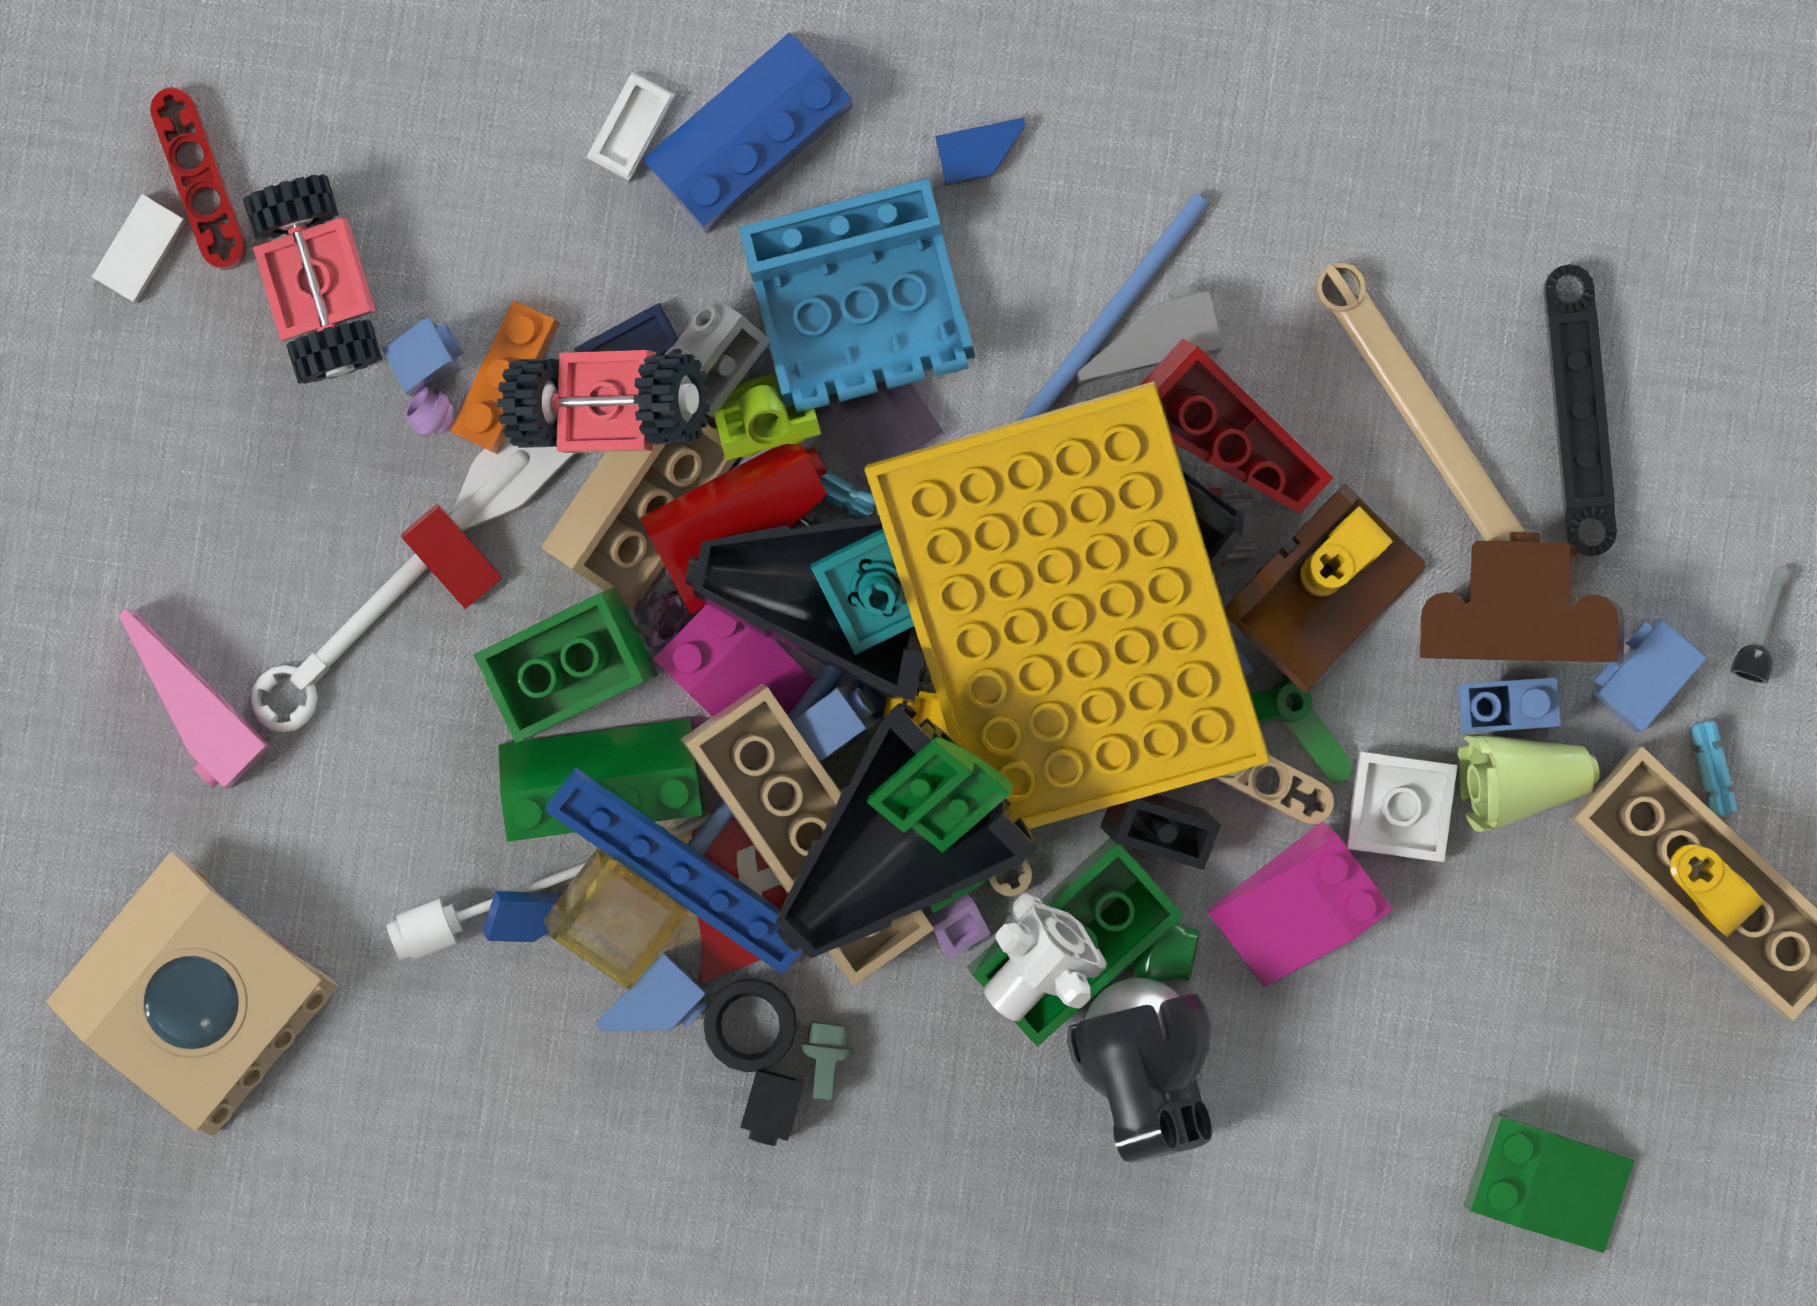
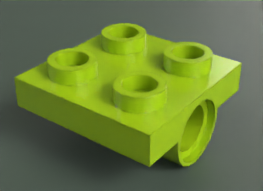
(758, 420)

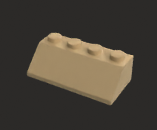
(602, 526)

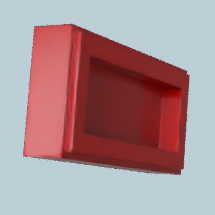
(451, 556)

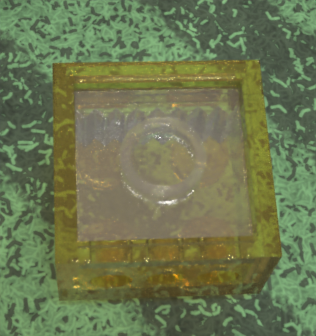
(613, 918)

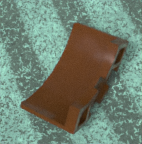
(1308, 631)

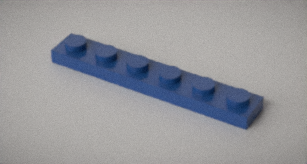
(671, 867)

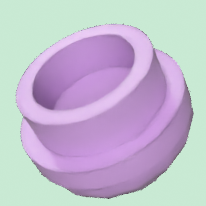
(430, 412)

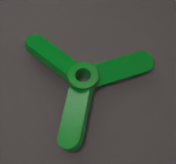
(1306, 725)

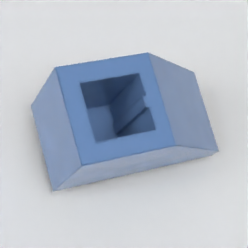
(424, 355)
(1509, 705)
(840, 719)

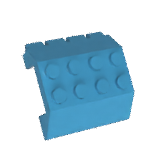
(857, 295)

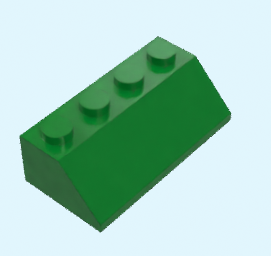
(636, 763)
(1120, 914)

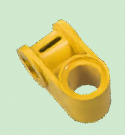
(1347, 550)
(1720, 891)

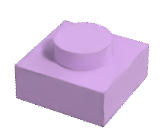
(958, 926)

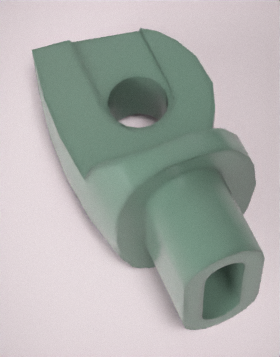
(826, 1045)

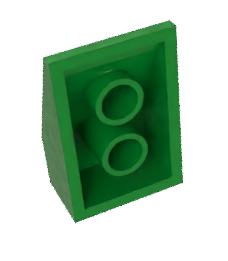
(1548, 1183)

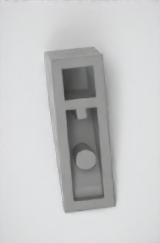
(1152, 338)

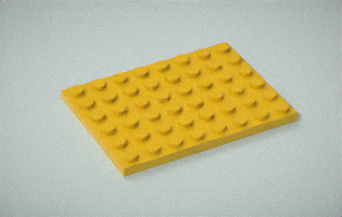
(1070, 606)

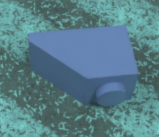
(657, 1000)

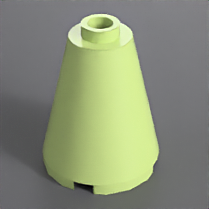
(1520, 778)

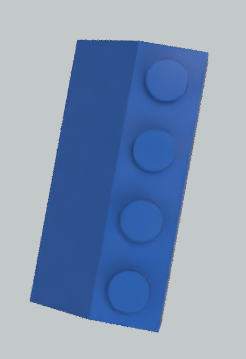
(748, 132)

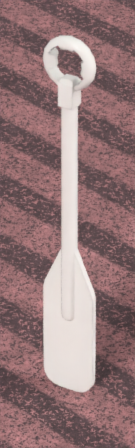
(491, 489)

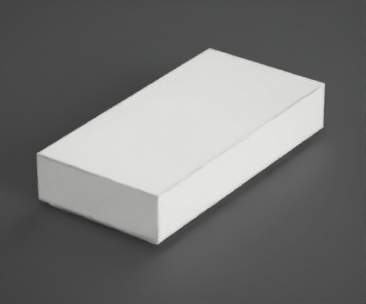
(631, 127)
(138, 248)

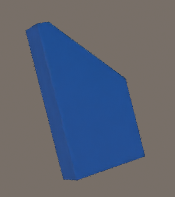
(976, 151)
(518, 916)

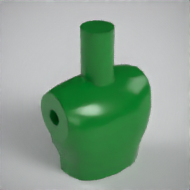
(1169, 956)

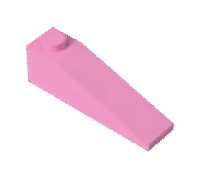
(205, 721)

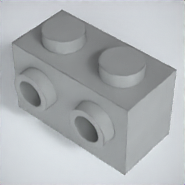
(725, 347)

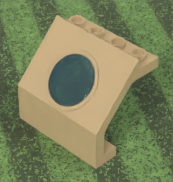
(189, 997)

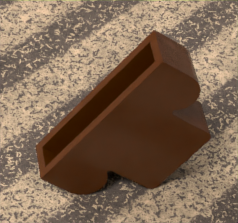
(1522, 609)

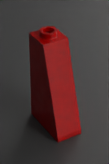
(752, 497)

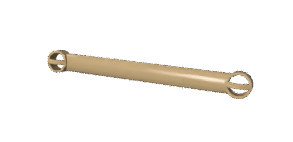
(1419, 406)

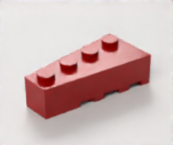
(1231, 431)

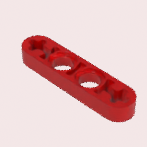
(202, 177)

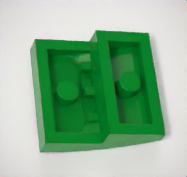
(941, 793)

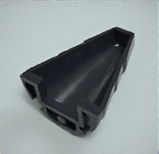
(770, 588)
(874, 873)

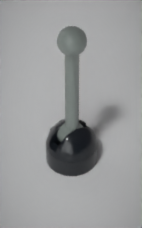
(1754, 660)

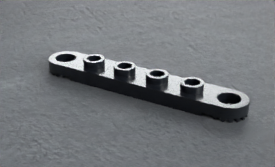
(1580, 410)

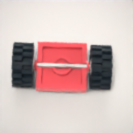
(313, 278)
(604, 401)

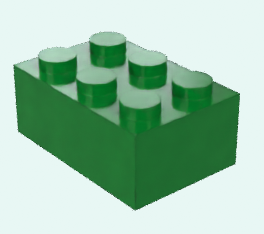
(565, 664)

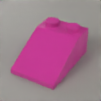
(724, 660)
(1299, 906)

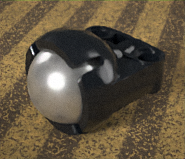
(1144, 1056)

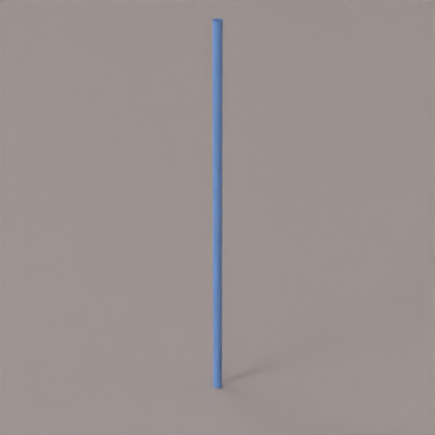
(1041, 404)

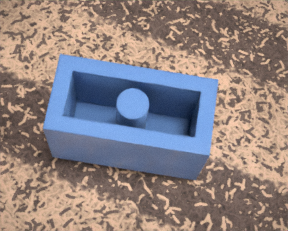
(1650, 674)

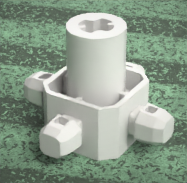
(1046, 955)

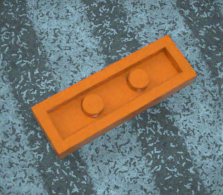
(521, 336)

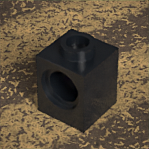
(771, 1107)

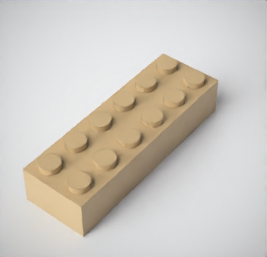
(784, 805)
(1648, 814)

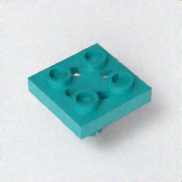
(872, 618)

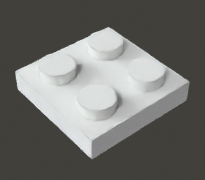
(1401, 806)

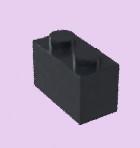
(1163, 829)

